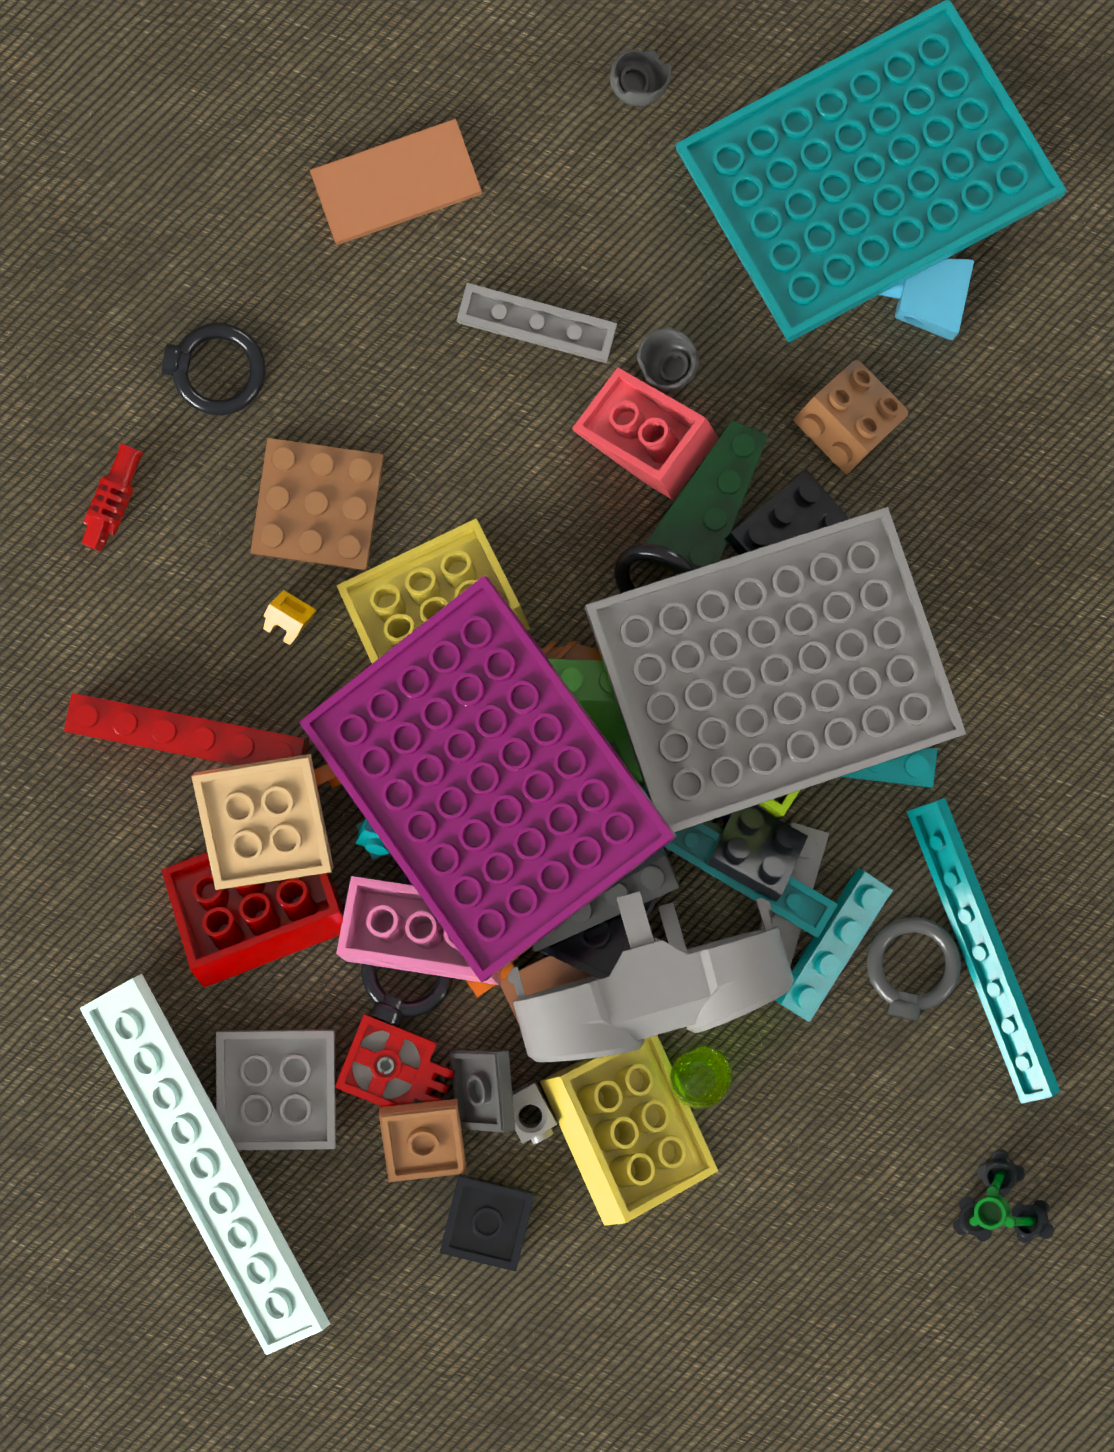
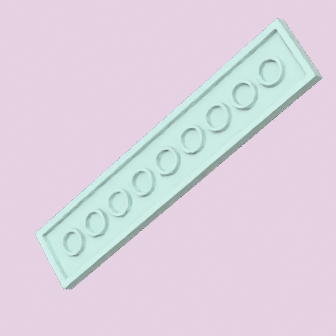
(204, 1165)

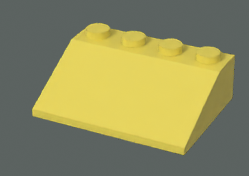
(414, 586)
(628, 1131)

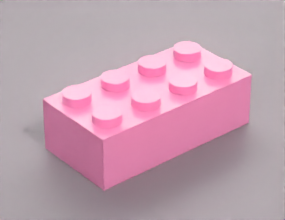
(395, 929)

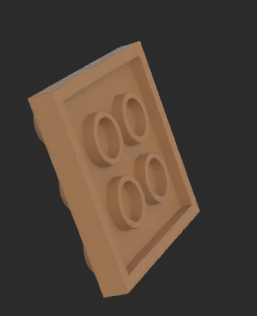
(317, 504)

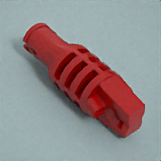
(111, 499)

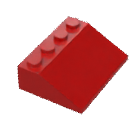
(248, 924)

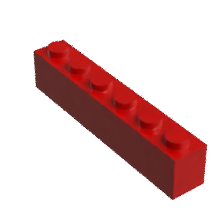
(177, 732)

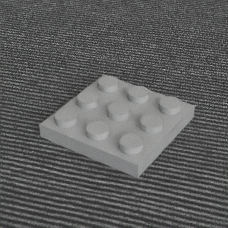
(277, 1088)

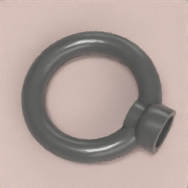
(902, 1003)

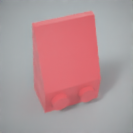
(647, 432)

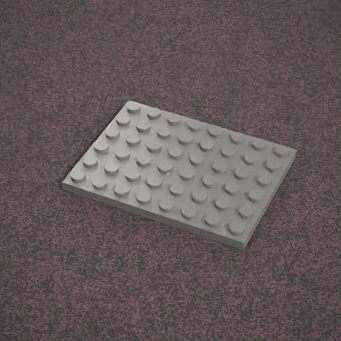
(775, 670)

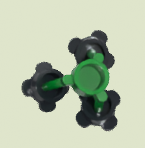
(994, 1210)

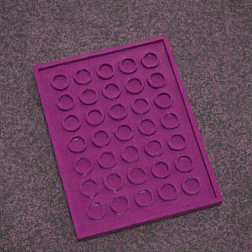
(486, 779)

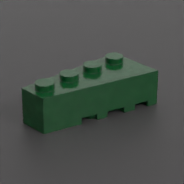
(711, 499)

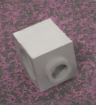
(531, 1094)

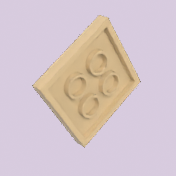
(262, 822)

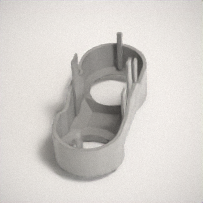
(654, 989)

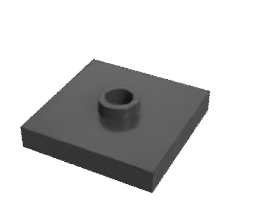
(483, 1089)

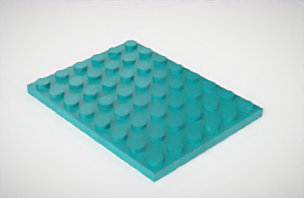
(870, 170)

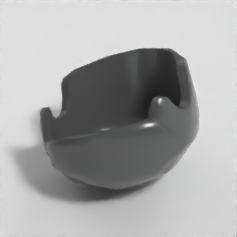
(639, 77)
(668, 359)

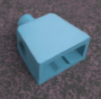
(934, 297)

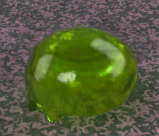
(701, 1077)

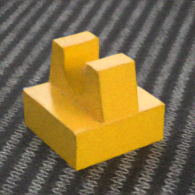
(289, 614)

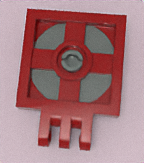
(391, 1065)

